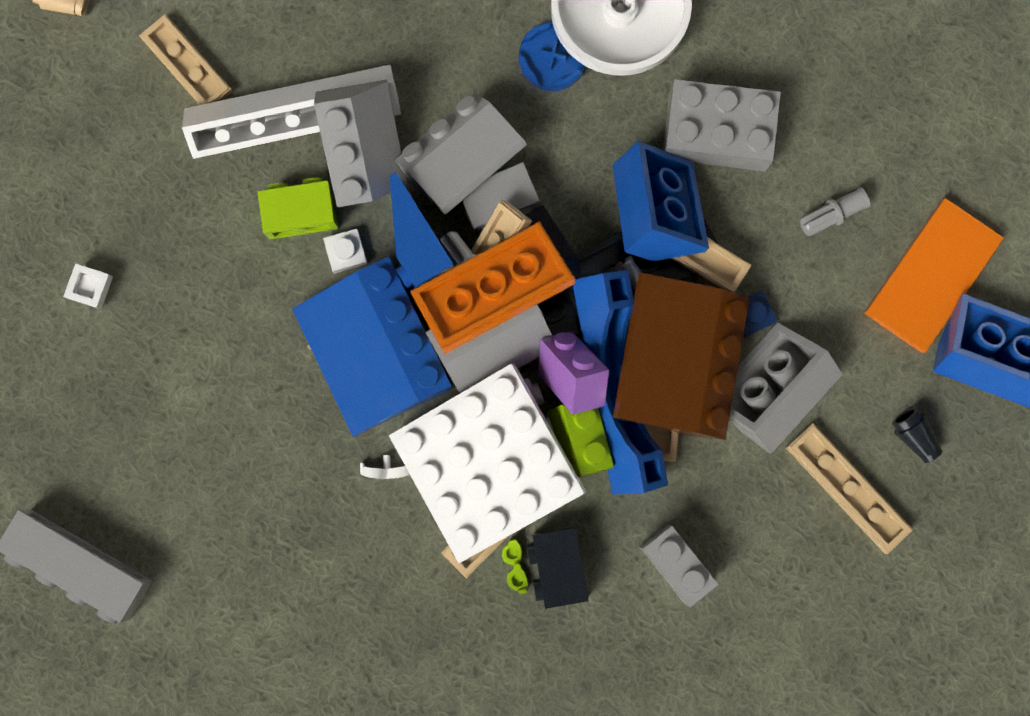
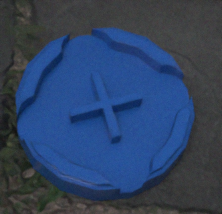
(546, 60)

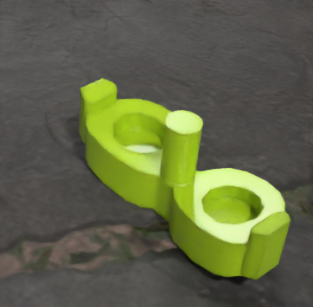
(516, 577)

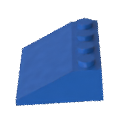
(371, 347)

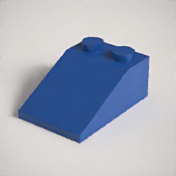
(415, 242)

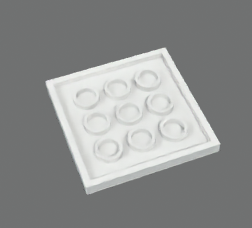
(487, 463)

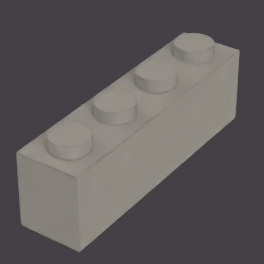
(74, 566)

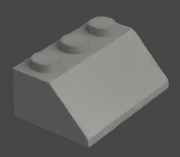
(359, 140)
(460, 152)
(508, 343)
(780, 386)

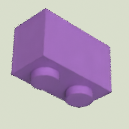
(573, 372)

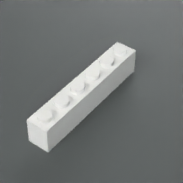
(268, 114)

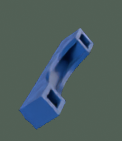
(604, 315)

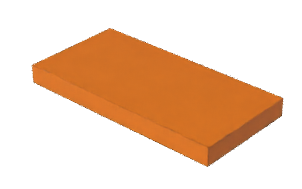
(933, 275)
(492, 287)

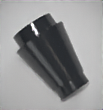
(917, 434)

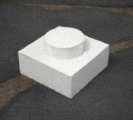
(345, 251)
(88, 286)

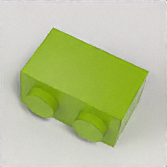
(297, 208)
(582, 439)

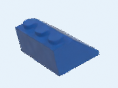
(658, 204)
(987, 350)

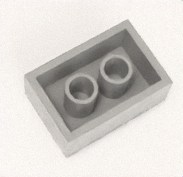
(722, 124)

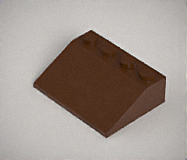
(681, 357)

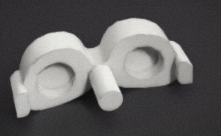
(386, 473)

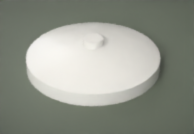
(620, 34)

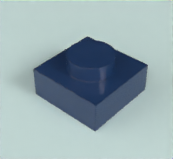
(758, 314)

